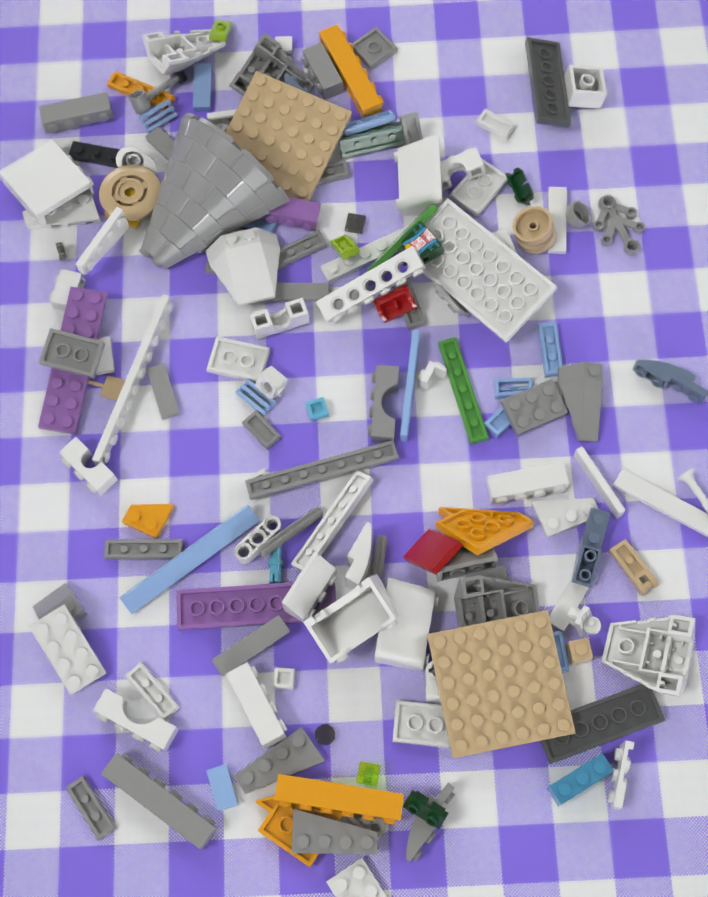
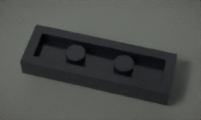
(94, 154)

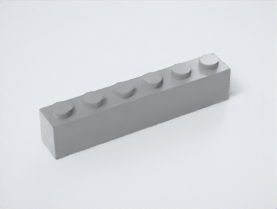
(159, 801)

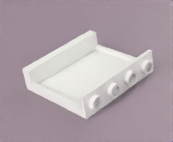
(45, 180)

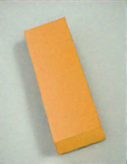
(128, 85)

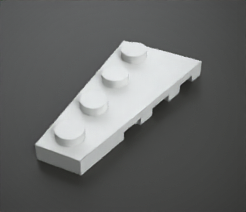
(77, 210)
(106, 237)

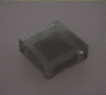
(355, 223)

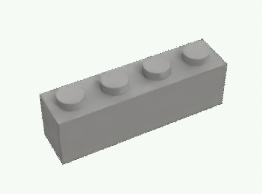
(76, 112)

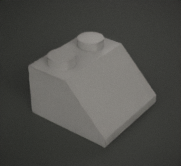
(57, 598)

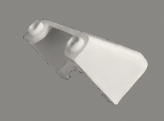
(419, 176)
(352, 619)
(407, 641)

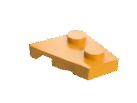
(148, 518)

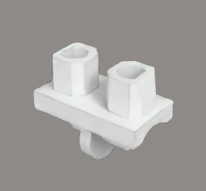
(583, 621)

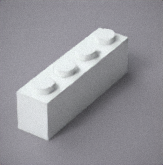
(527, 482)
(256, 706)

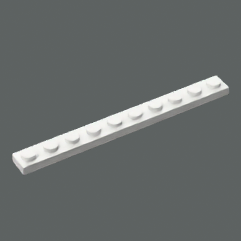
(131, 383)

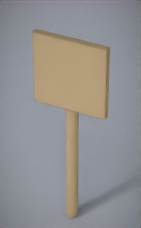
(111, 388)

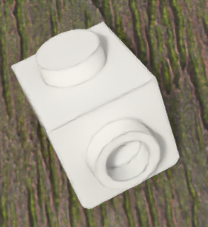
(432, 368)

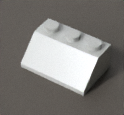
(309, 588)

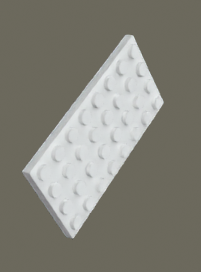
(484, 273)

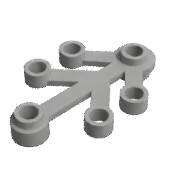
(618, 222)

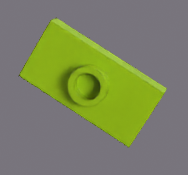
(220, 30)
(344, 246)

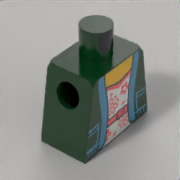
(425, 243)

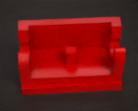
(395, 303)

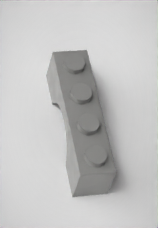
(386, 382)

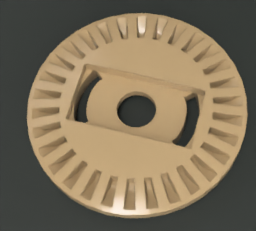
(125, 177)

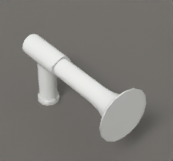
(689, 479)

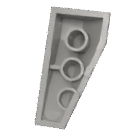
(582, 394)

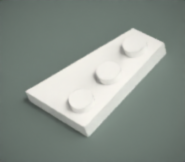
(562, 515)
(623, 763)

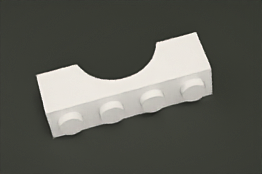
(113, 708)

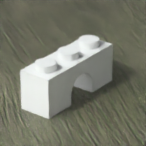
(468, 161)
(291, 316)
(98, 478)

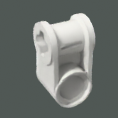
(431, 687)

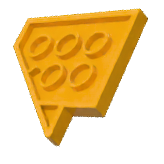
(481, 529)
(279, 826)

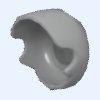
(578, 214)

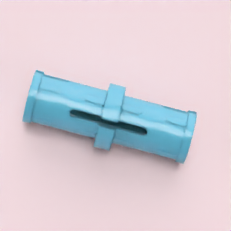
(275, 564)

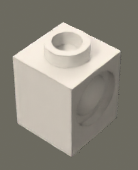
(271, 382)

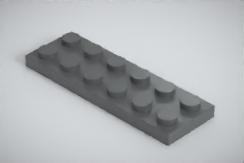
(547, 82)
(606, 721)

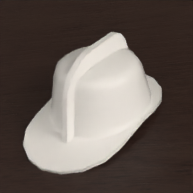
(134, 156)

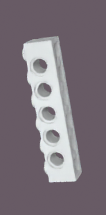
(328, 303)

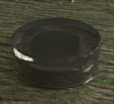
(61, 251)
(325, 734)

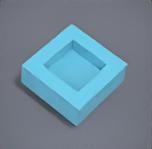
(317, 409)

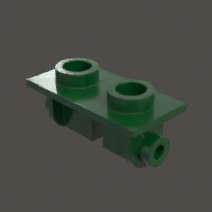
(522, 192)
(433, 814)

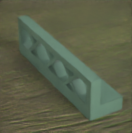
(372, 139)

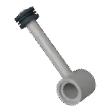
(141, 100)

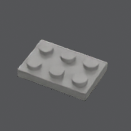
(72, 353)
(534, 407)

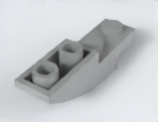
(423, 832)

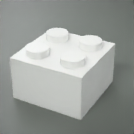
(585, 86)

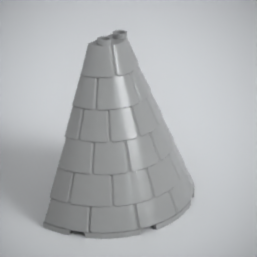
(206, 193)

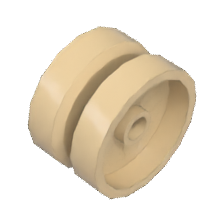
(534, 230)

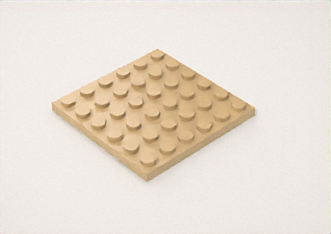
(288, 132)
(500, 684)

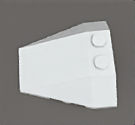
(178, 51)
(246, 264)
(653, 651)

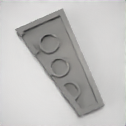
(286, 758)
(327, 836)

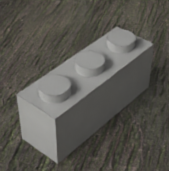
(322, 71)

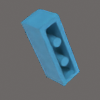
(580, 779)

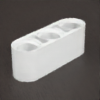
(260, 531)

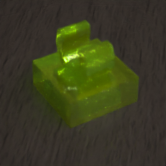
(368, 774)

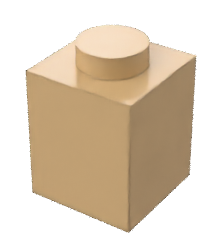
(579, 651)

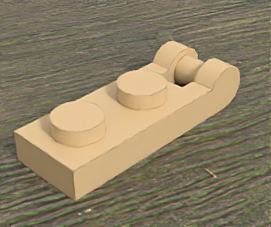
(633, 567)

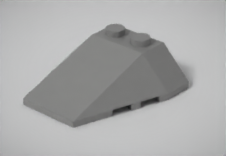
(271, 61)
(490, 599)

